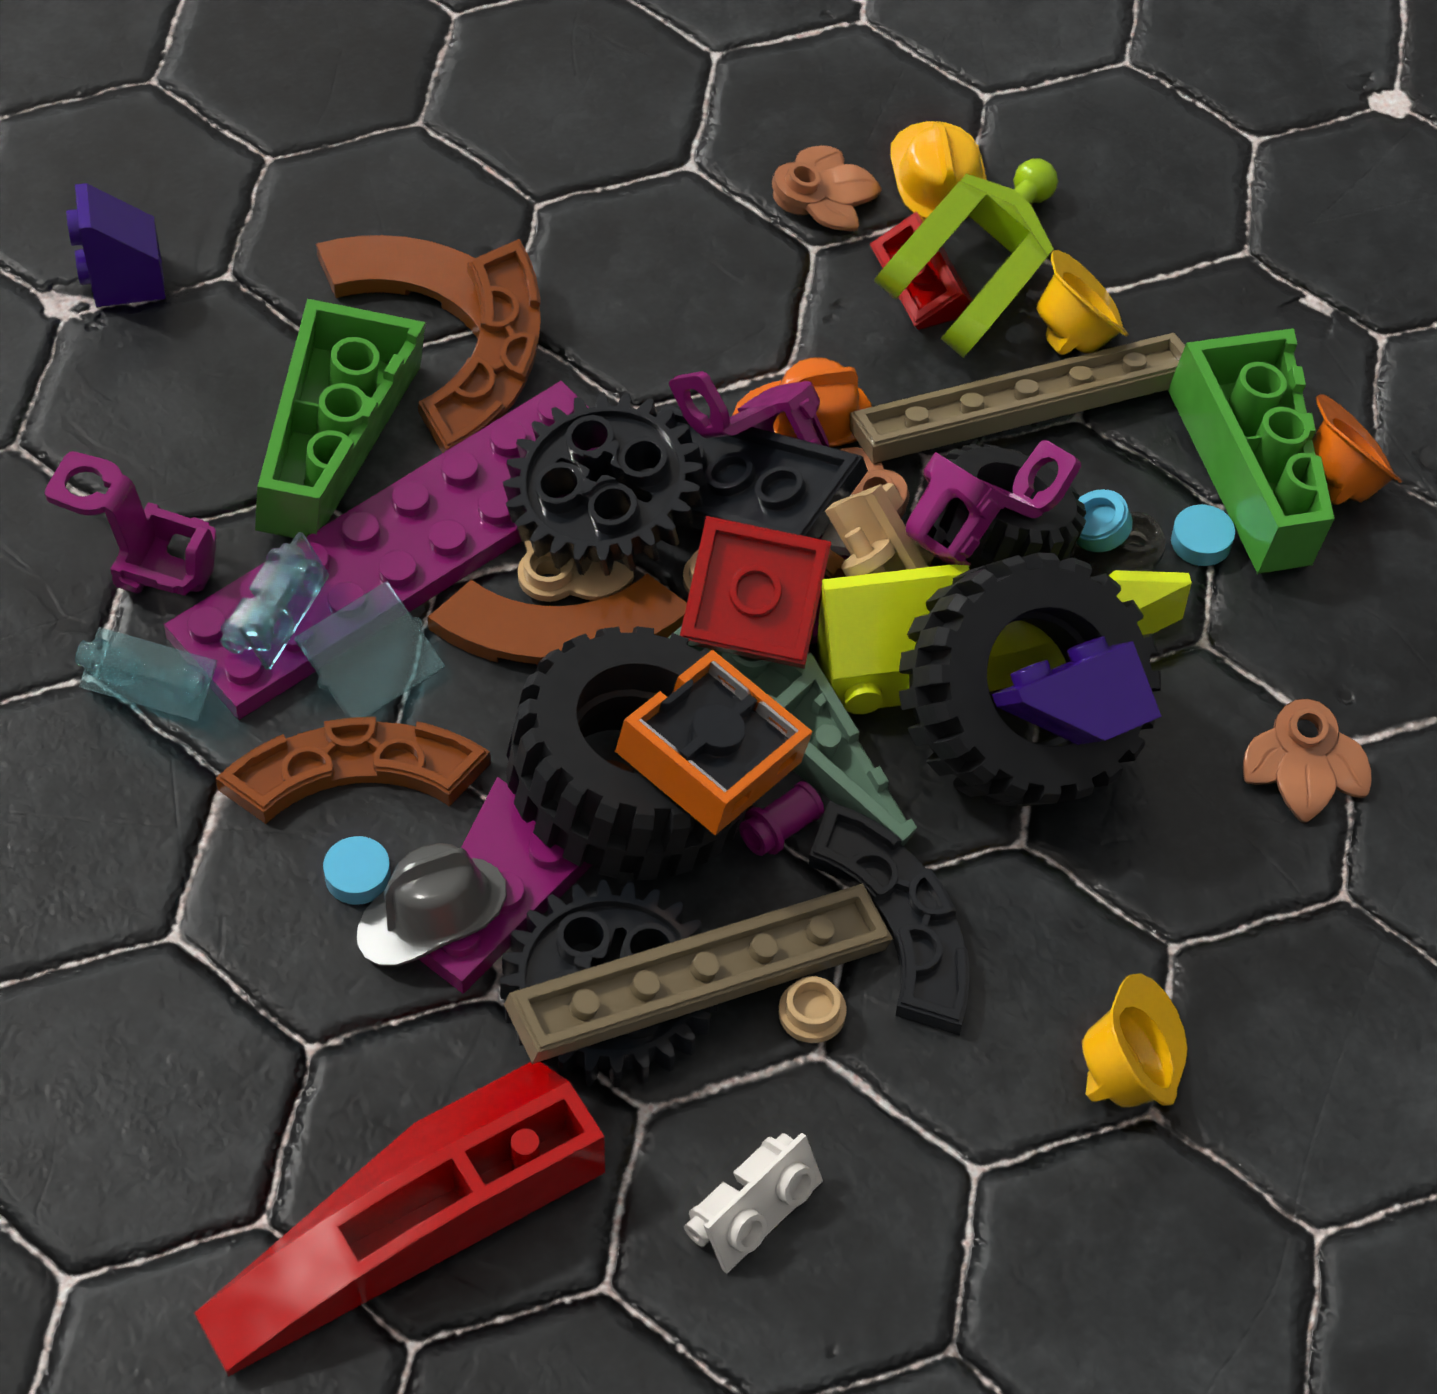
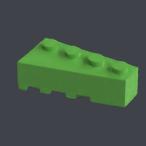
(334, 405)
(1256, 442)

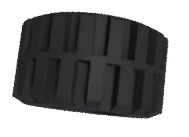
(1010, 531)

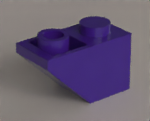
(118, 248)
(1087, 698)

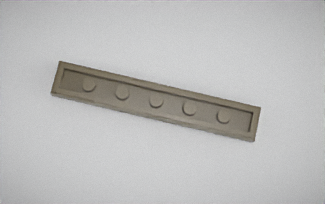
(1016, 398)
(696, 973)

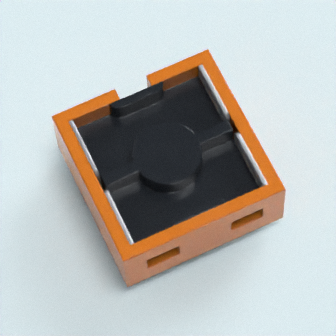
(713, 742)

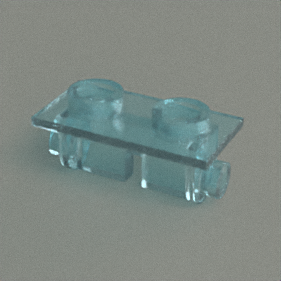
(283, 596)
(146, 673)

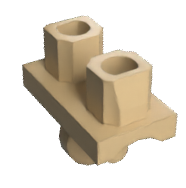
(875, 533)

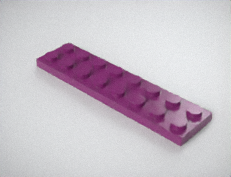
(412, 534)

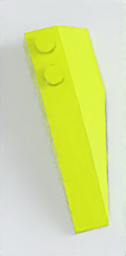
(869, 617)

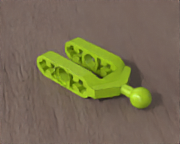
(1007, 218)

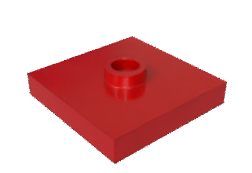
(755, 592)

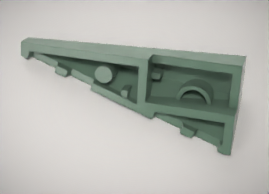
(834, 755)

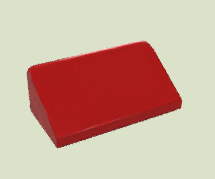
(937, 290)

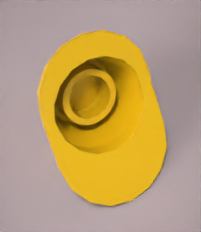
(931, 161)
(1077, 308)
(1136, 1047)

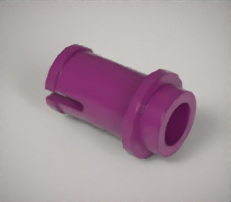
(769, 827)

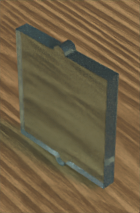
(369, 652)

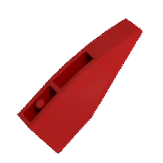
(410, 1209)

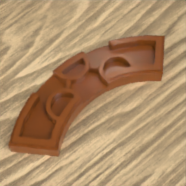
(401, 267)
(503, 353)
(527, 632)
(352, 753)

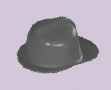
(428, 903)

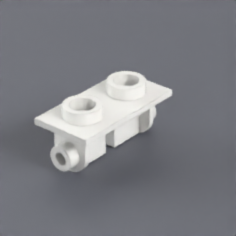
(775, 1183)

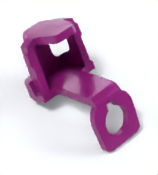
(796, 399)
(984, 499)
(138, 531)

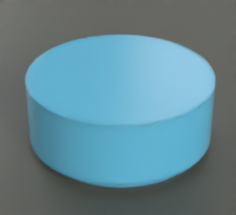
(1106, 522)
(1202, 535)
(356, 870)

